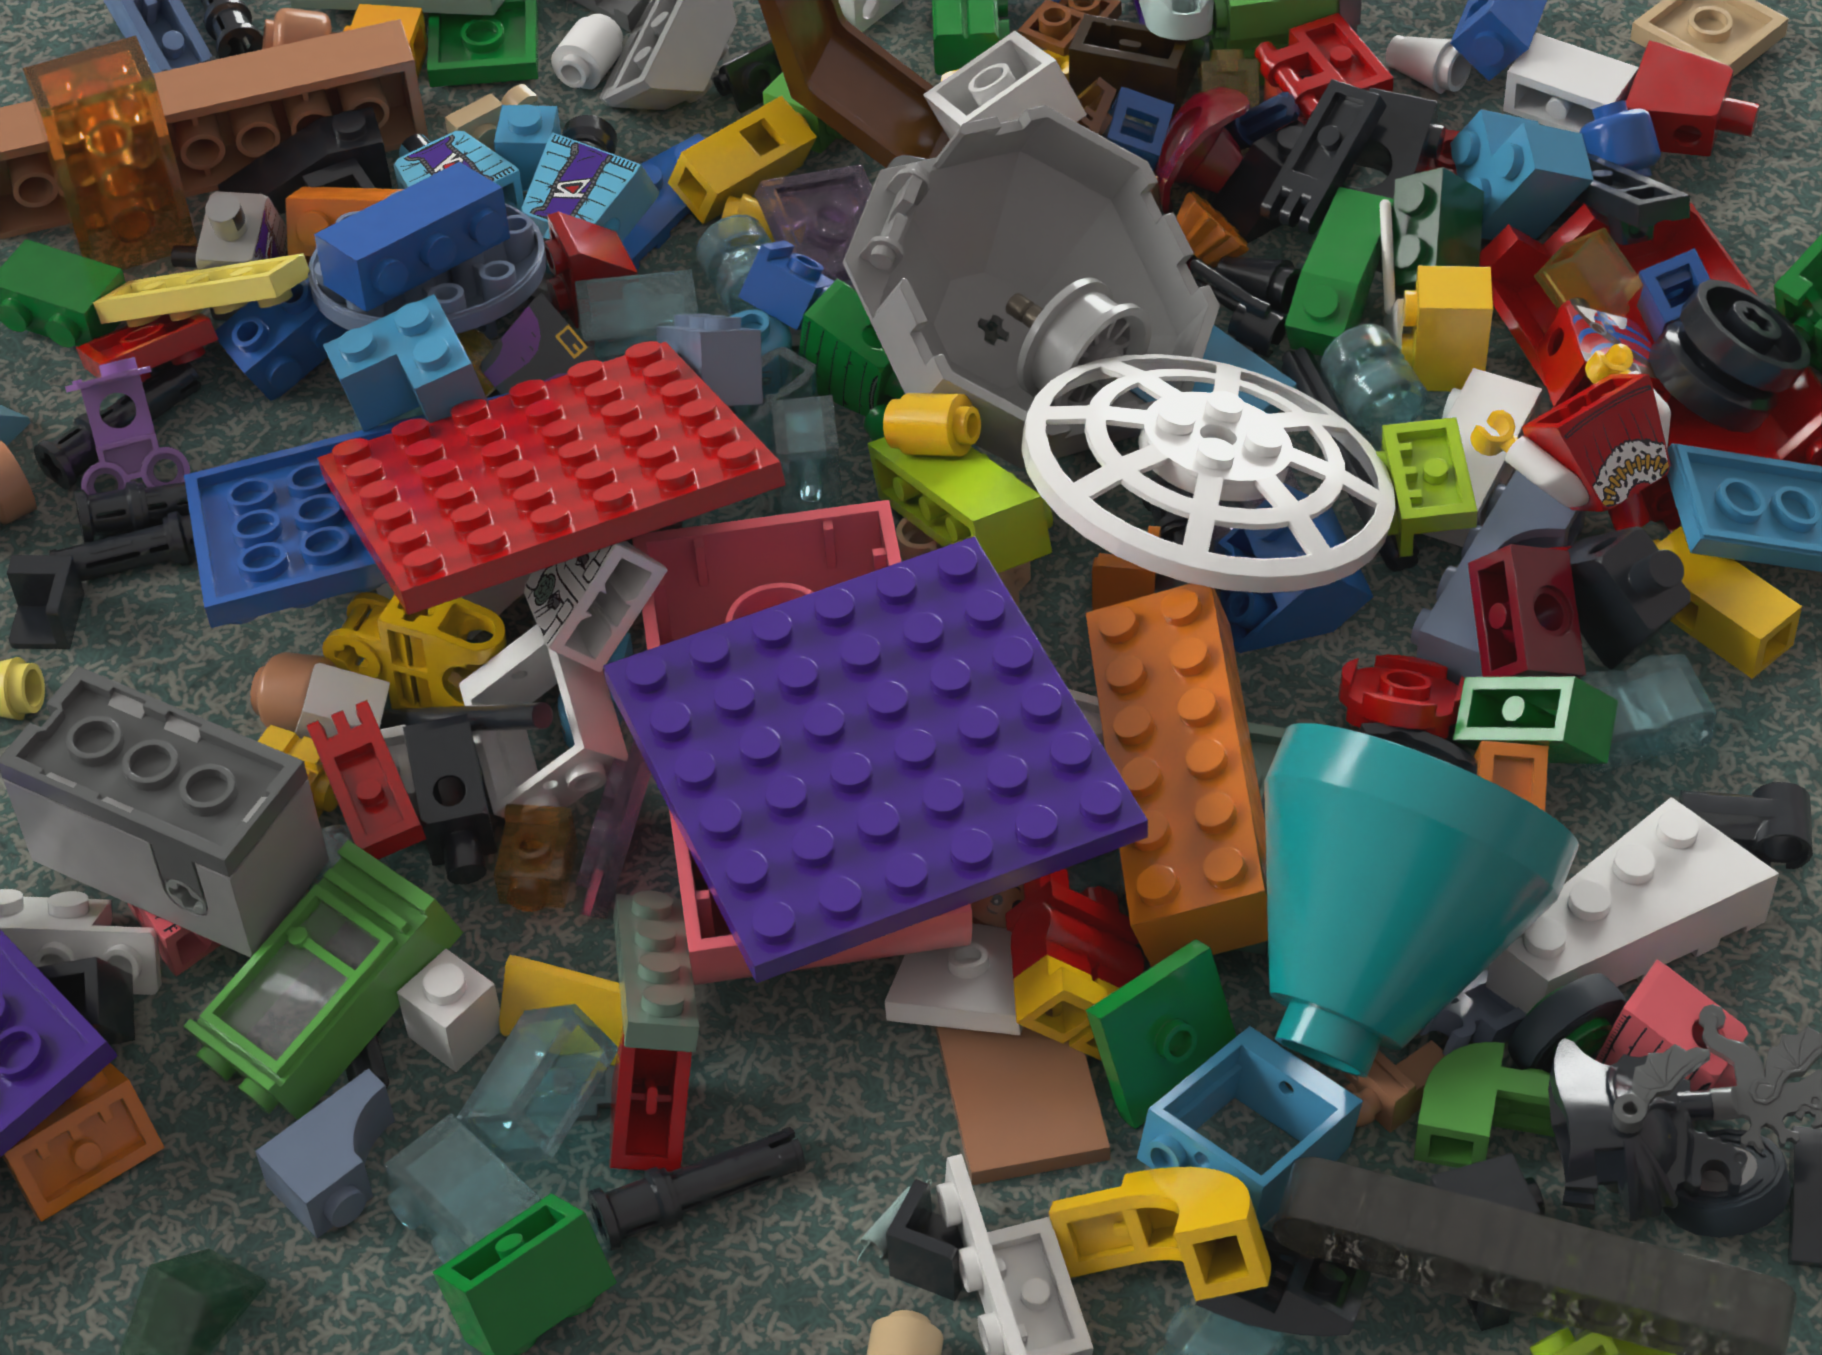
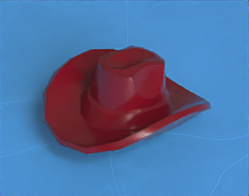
(1198, 144)

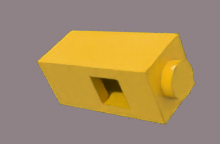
(740, 156)
(1733, 609)

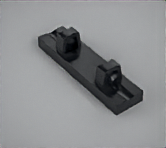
(1630, 201)

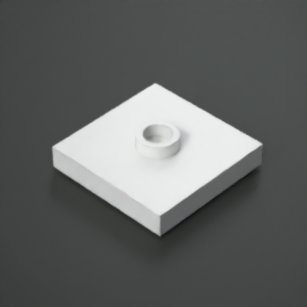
(958, 986)

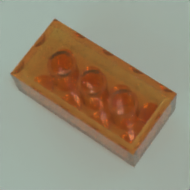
(111, 154)

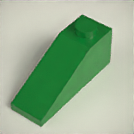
(1337, 272)

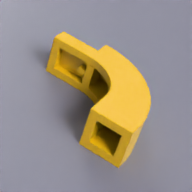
(1168, 1215)

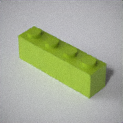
(965, 499)

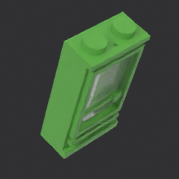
(322, 983)

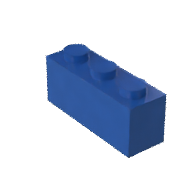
(412, 236)

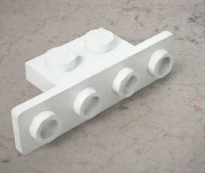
(79, 928)
(1017, 1275)

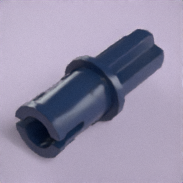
(1263, 119)

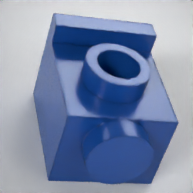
(1134, 136)
(784, 283)
(1668, 288)

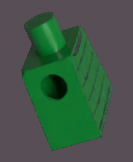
(847, 352)

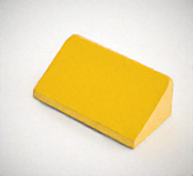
(541, 985)

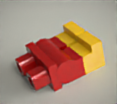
(1068, 957)

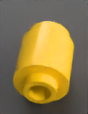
(931, 424)

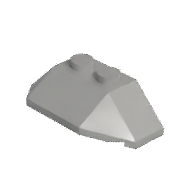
(670, 54)

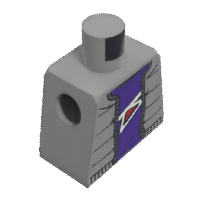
(239, 231)

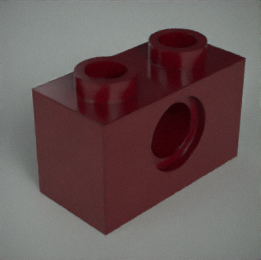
(1526, 613)

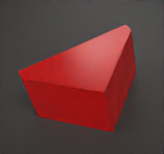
(648, 1108)

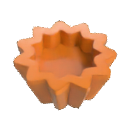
(1209, 231)

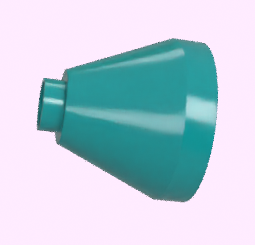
(1391, 887)

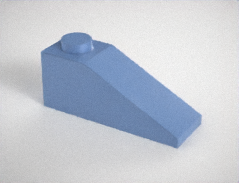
(162, 30)

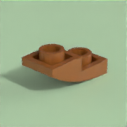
(1056, 23)

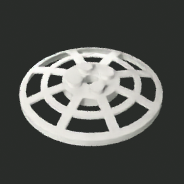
(1218, 453)

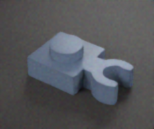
(1476, 1017)

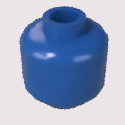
(1622, 137)

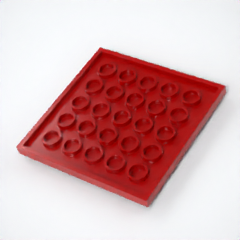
(545, 474)

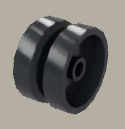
(1729, 356)

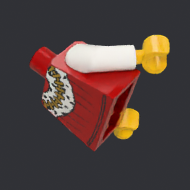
(1595, 445)

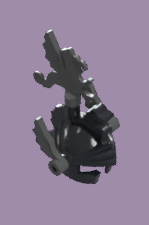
(1634, 1118)

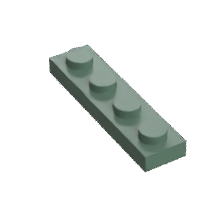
(655, 973)

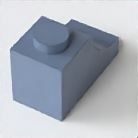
(321, 1157)

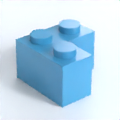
(1523, 168)
(404, 364)

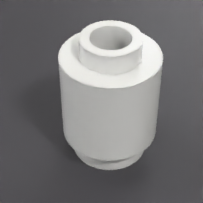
(588, 51)

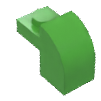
(1470, 1095)

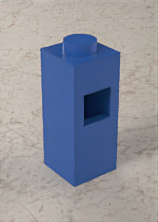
(1496, 32)

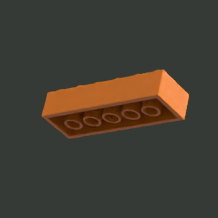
(1187, 757)

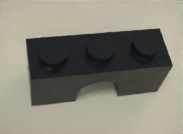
(1401, 141)

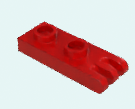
(367, 784)

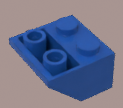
(1284, 617)

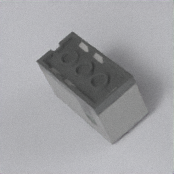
(165, 811)

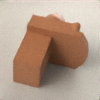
(1391, 1090)

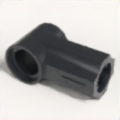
(1768, 824)

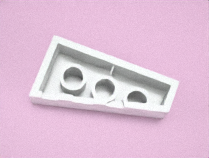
(1646, 898)

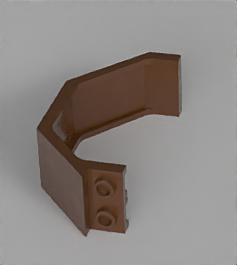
(865, 88)

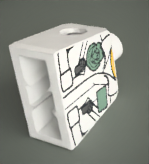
(592, 601)

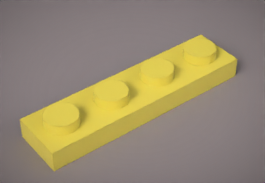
(192, 291)

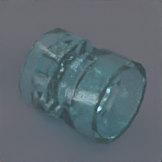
(727, 256)
(1373, 379)

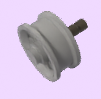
(1075, 330)

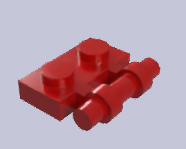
(1328, 52)

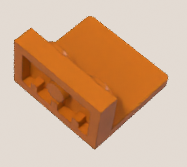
(83, 1144)

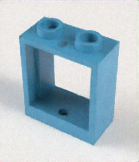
(1254, 1073)

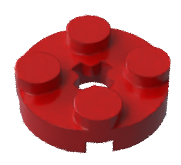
(1401, 694)

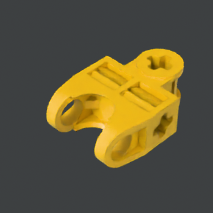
(415, 647)

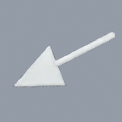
(1394, 308)

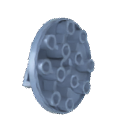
(469, 293)

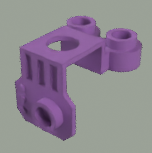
(128, 450)

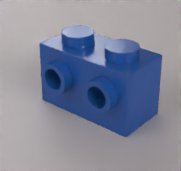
(285, 340)

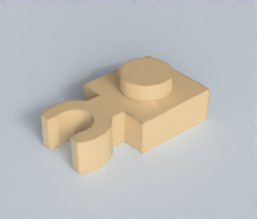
(482, 116)

